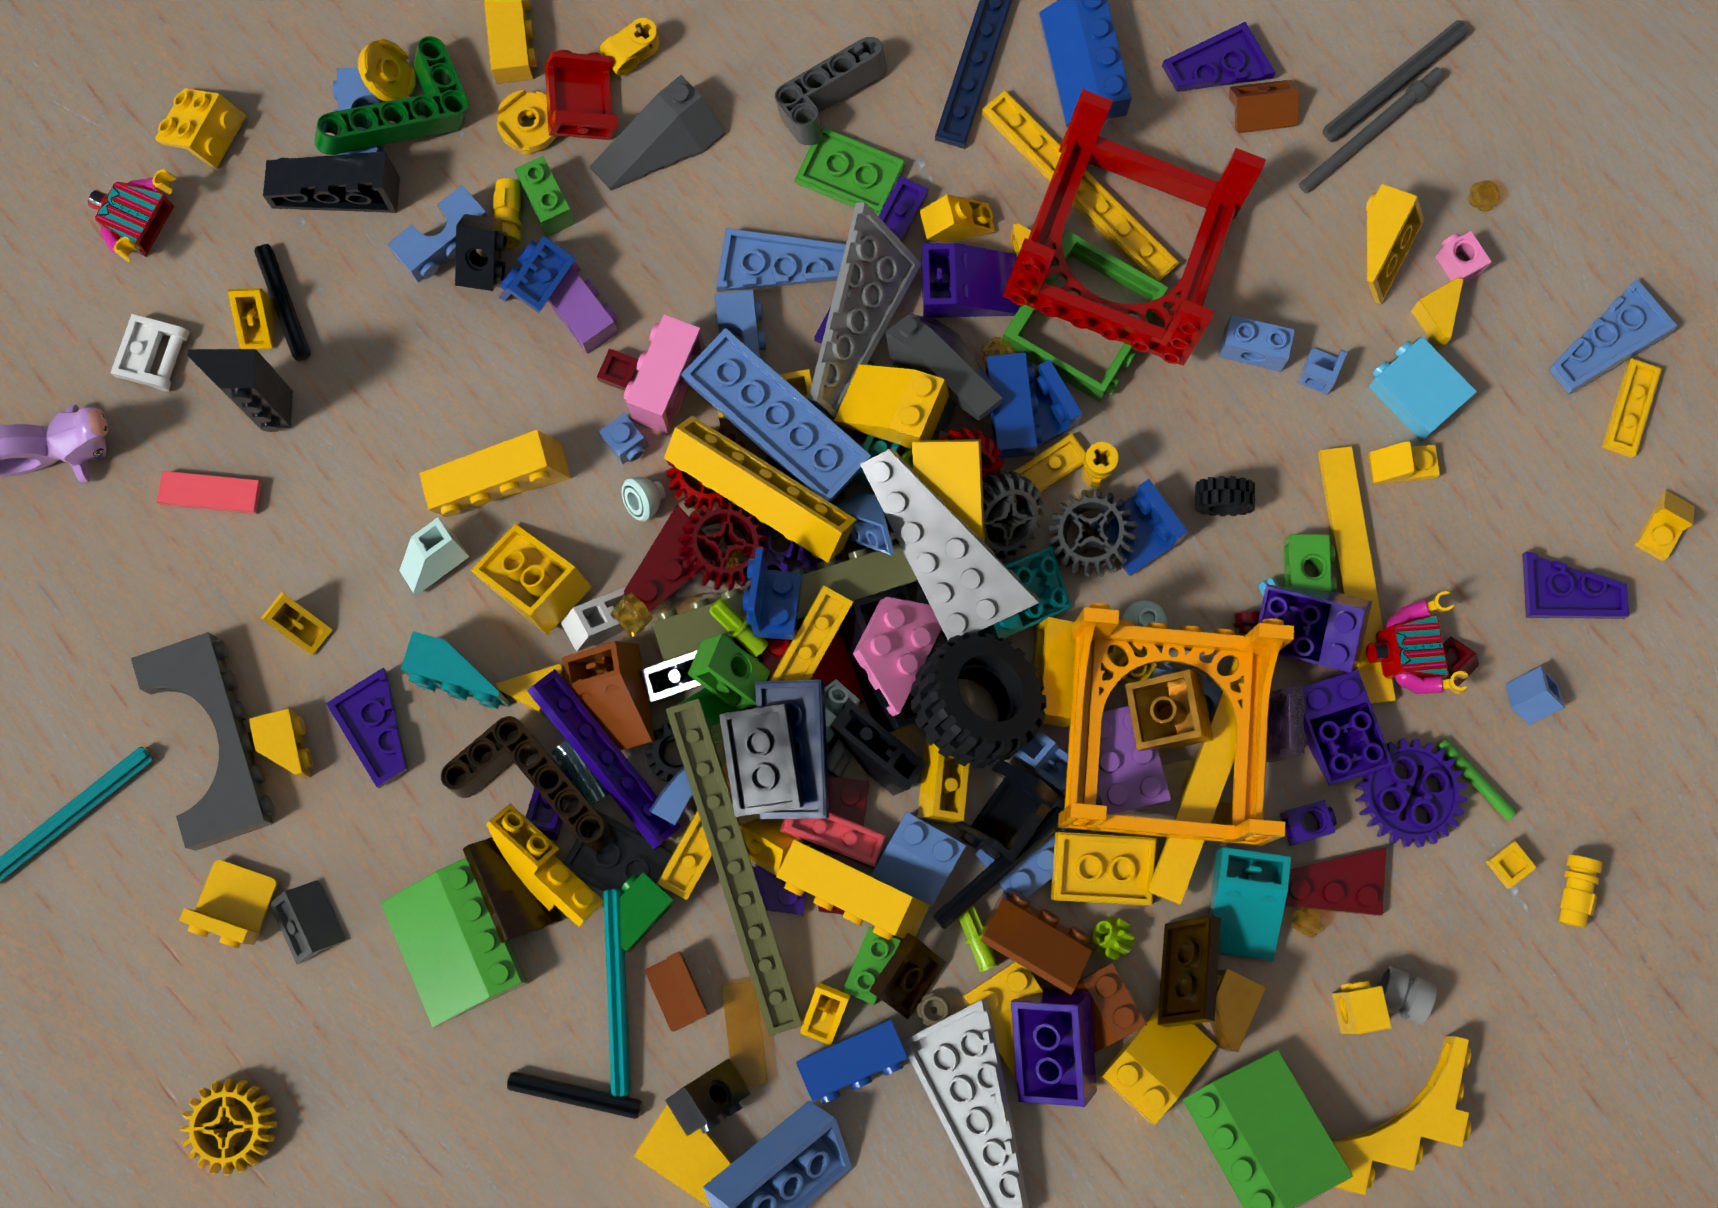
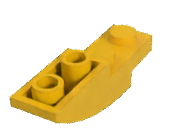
(535, 863)

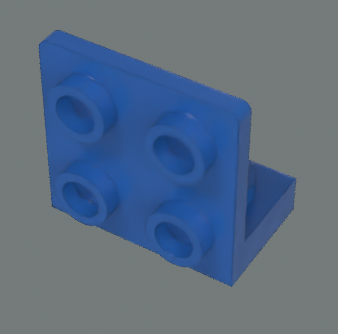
(539, 274)
(1056, 405)
(1156, 528)
(772, 599)

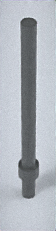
(1413, 94)

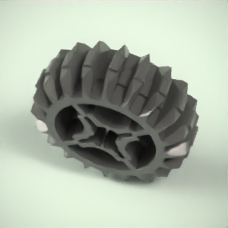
(1010, 523)
(1084, 542)

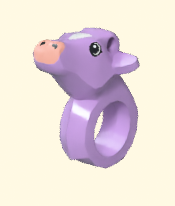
(70, 437)

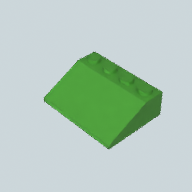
(451, 943)
(1267, 1136)

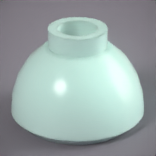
(642, 497)
(1145, 612)

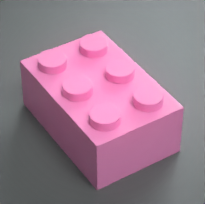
(658, 388)

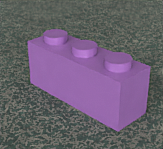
(581, 311)

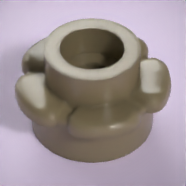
(929, 1001)

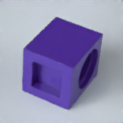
(1295, 828)

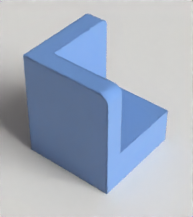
(1321, 370)
(1535, 695)

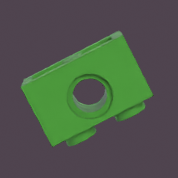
(545, 196)
(1312, 550)
(728, 671)
(868, 965)

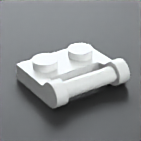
(140, 348)

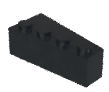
(333, 183)

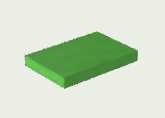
(850, 171)

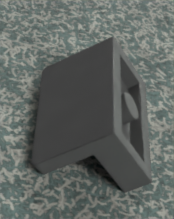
(307, 921)

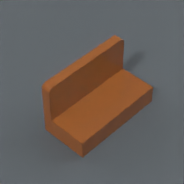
(1265, 105)
(676, 992)

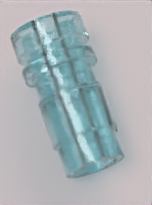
(580, 773)

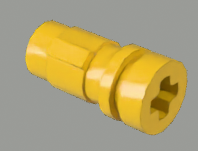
(508, 207)
(1099, 463)
(1577, 896)

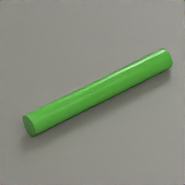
(1477, 780)

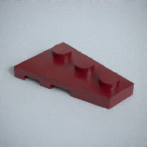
(662, 569)
(1341, 884)

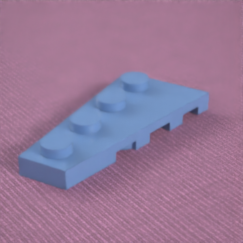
(775, 260)
(1620, 333)

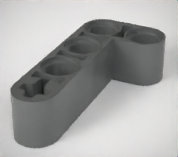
(825, 85)

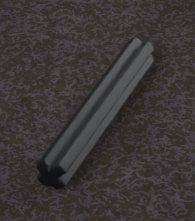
(282, 302)
(574, 1095)

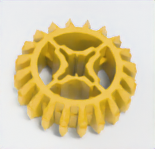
(229, 1139)

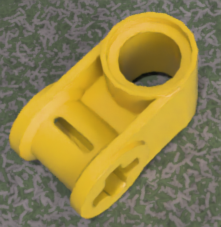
(630, 47)

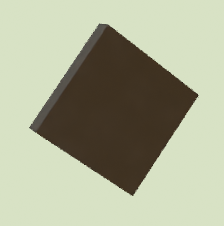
(907, 976)

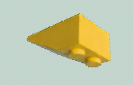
(1391, 229)
(893, 403)
(532, 578)
(1001, 989)
(1157, 1066)

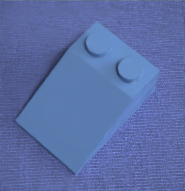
(918, 859)

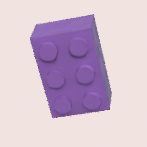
(1127, 777)

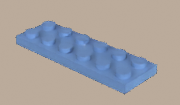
(775, 416)

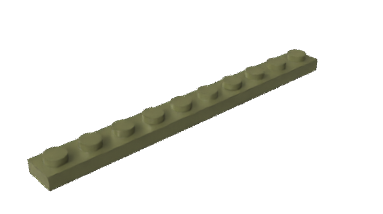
(734, 866)

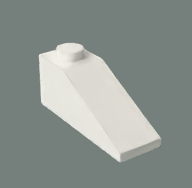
(593, 620)

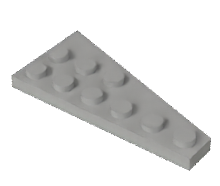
(866, 296)

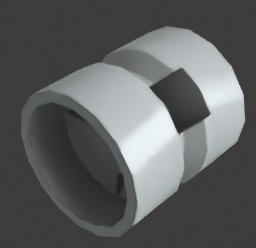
(1410, 997)

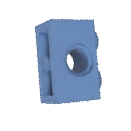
(1256, 343)

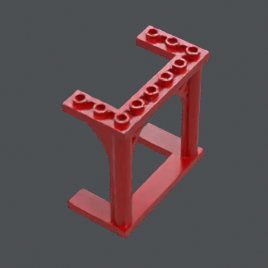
(1111, 319)

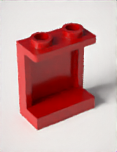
(579, 95)

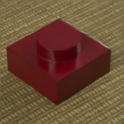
(617, 369)

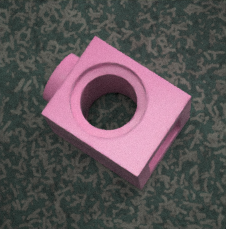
(1469, 246)

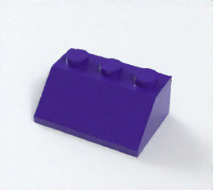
(1054, 1048)

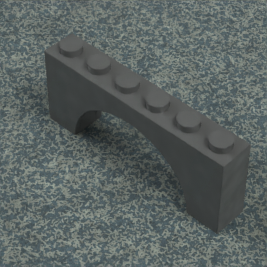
(236, 796)

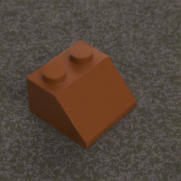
(1111, 1006)

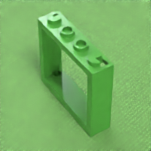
(1115, 270)

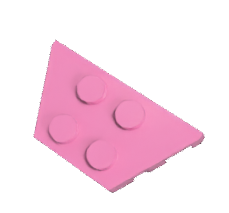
(896, 647)

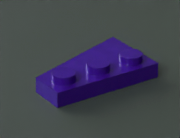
(1219, 61)
(1564, 592)
(371, 727)

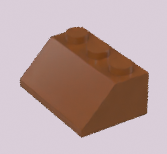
(1037, 941)

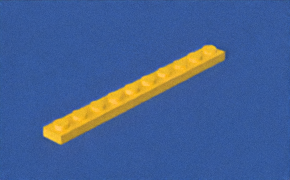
(796, 664)

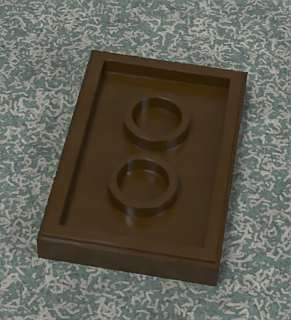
(508, 900)
(1189, 971)

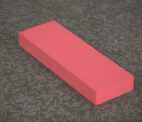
(209, 492)
(838, 837)

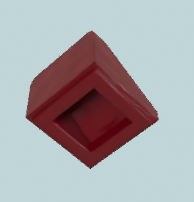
(1459, 658)

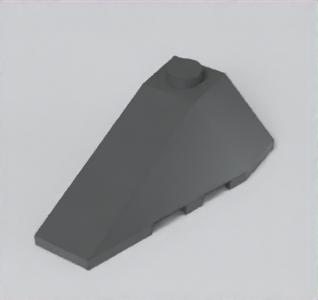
(665, 131)
(939, 351)

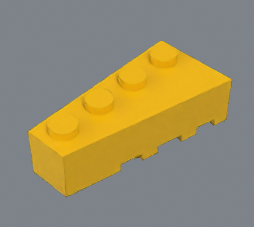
(495, 473)
(852, 891)

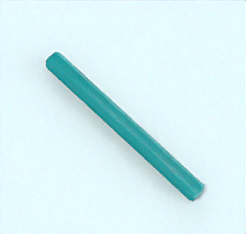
(74, 811)
(616, 995)

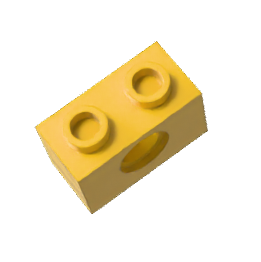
(1361, 1008)

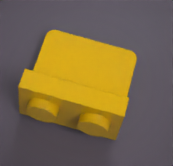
(201, 124)
(231, 904)

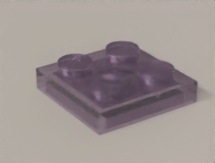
(1286, 724)

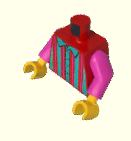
(133, 213)
(1414, 649)

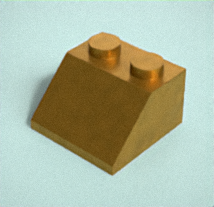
(1169, 711)
(1235, 1008)

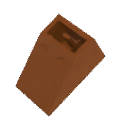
(613, 691)

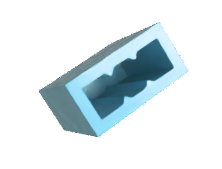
(1420, 387)

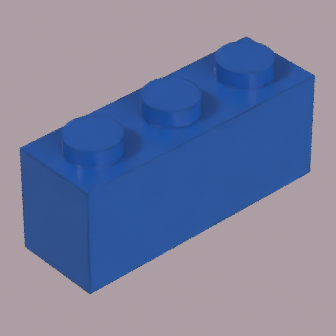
(1013, 419)
(852, 1062)

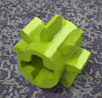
(1113, 938)

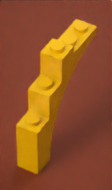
(1426, 1116)

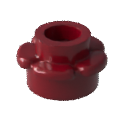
(1246, 621)

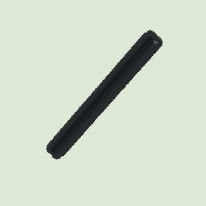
(994, 873)

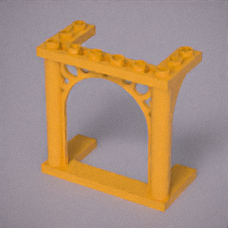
(1256, 655)

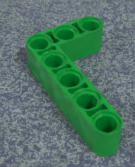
(404, 112)

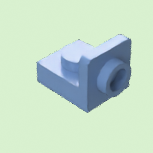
(624, 439)

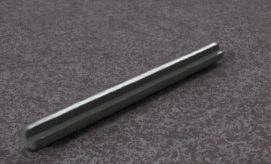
(1395, 81)

